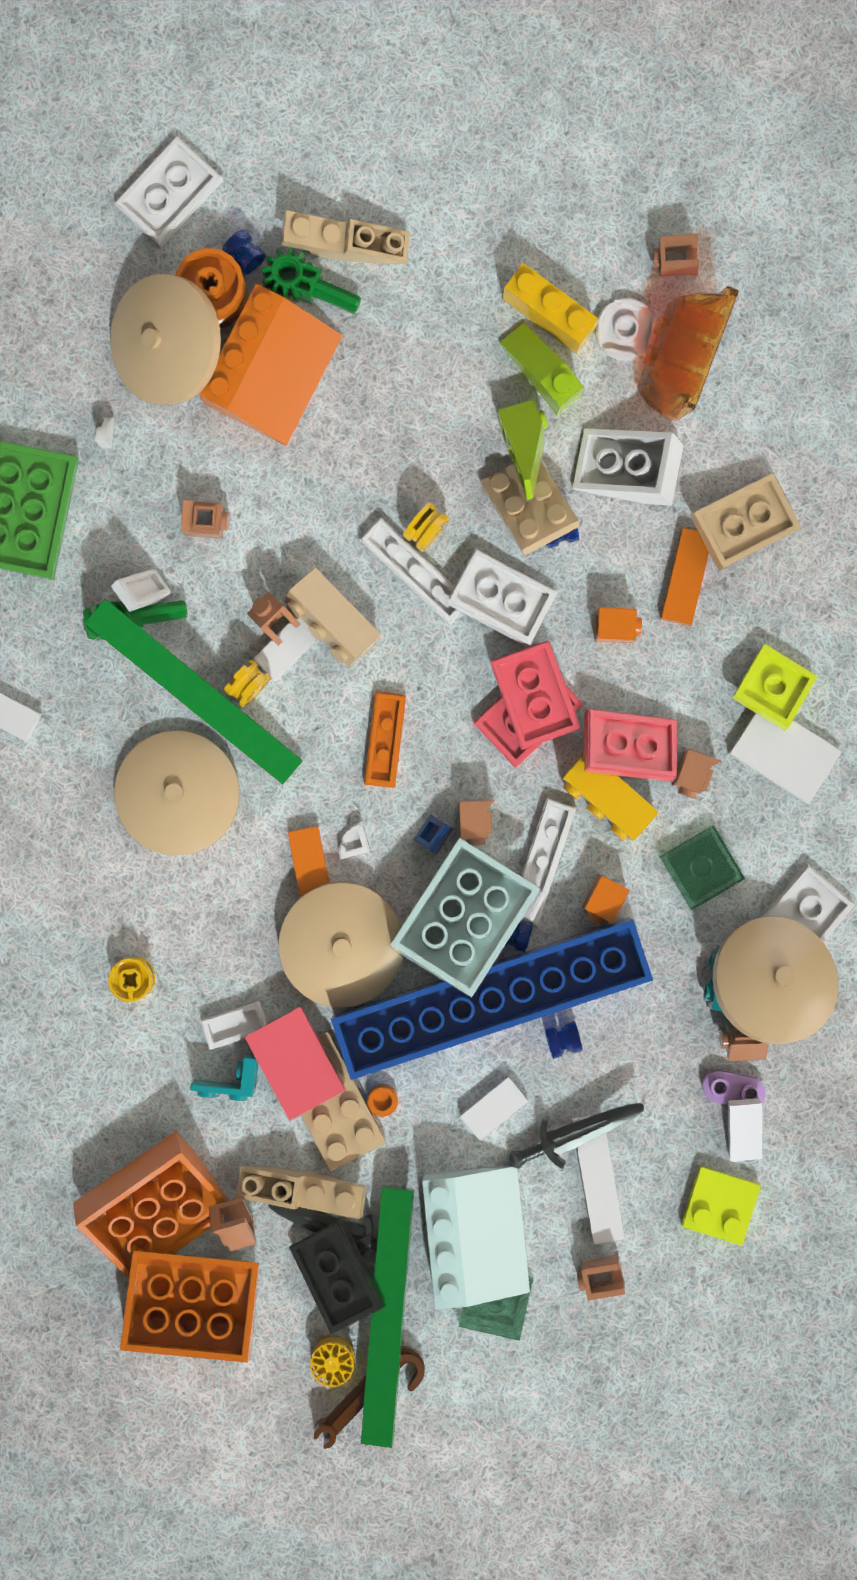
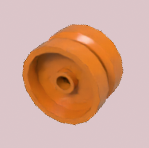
(219, 279)

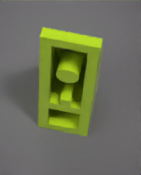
(543, 368)
(524, 438)

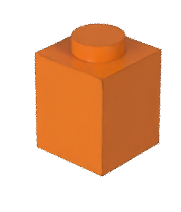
(617, 625)
(604, 900)

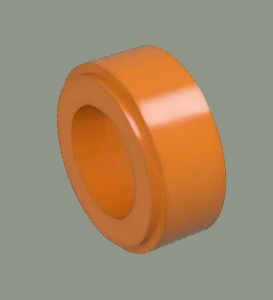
(382, 1100)

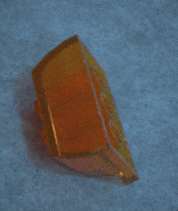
(684, 351)

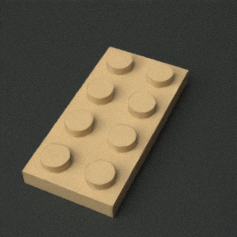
(344, 1123)

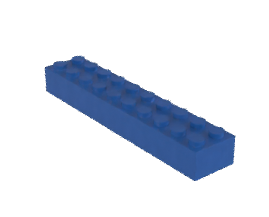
(509, 995)

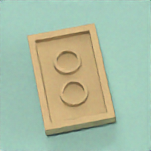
(533, 520)
(745, 521)

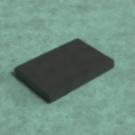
(337, 1276)

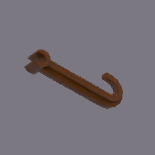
(354, 1401)

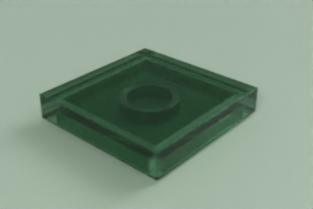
(701, 867)
(497, 1317)

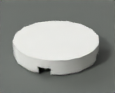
(618, 335)

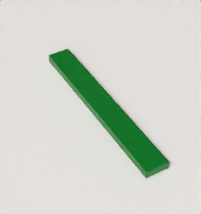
(193, 691)
(387, 1323)

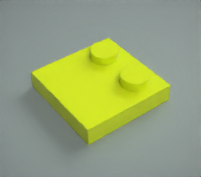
(774, 687)
(720, 1205)

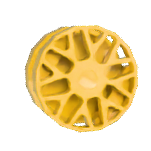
(429, 528)
(247, 683)
(131, 979)
(333, 1361)

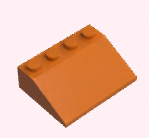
(270, 365)
(150, 1204)
(190, 1306)

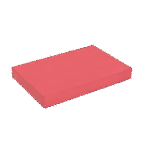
(534, 695)
(499, 731)
(630, 745)
(295, 1063)

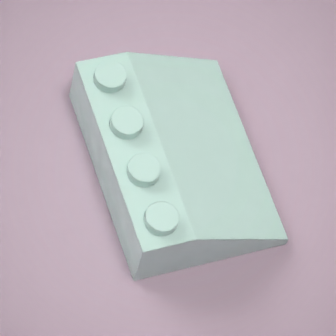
(465, 917)
(475, 1236)

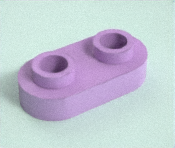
(734, 1086)

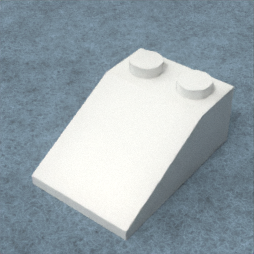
(629, 465)

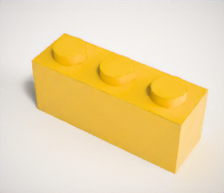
(549, 308)
(610, 798)

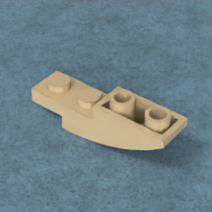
(344, 241)
(301, 1189)

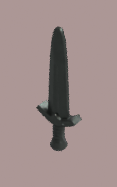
(574, 1134)
(317, 1220)

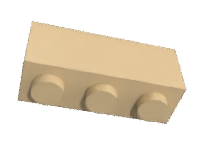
(331, 618)

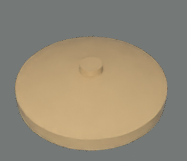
(165, 339)
(177, 793)
(339, 944)
(775, 980)

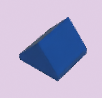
(433, 834)

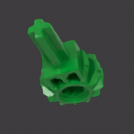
(307, 282)
(142, 616)

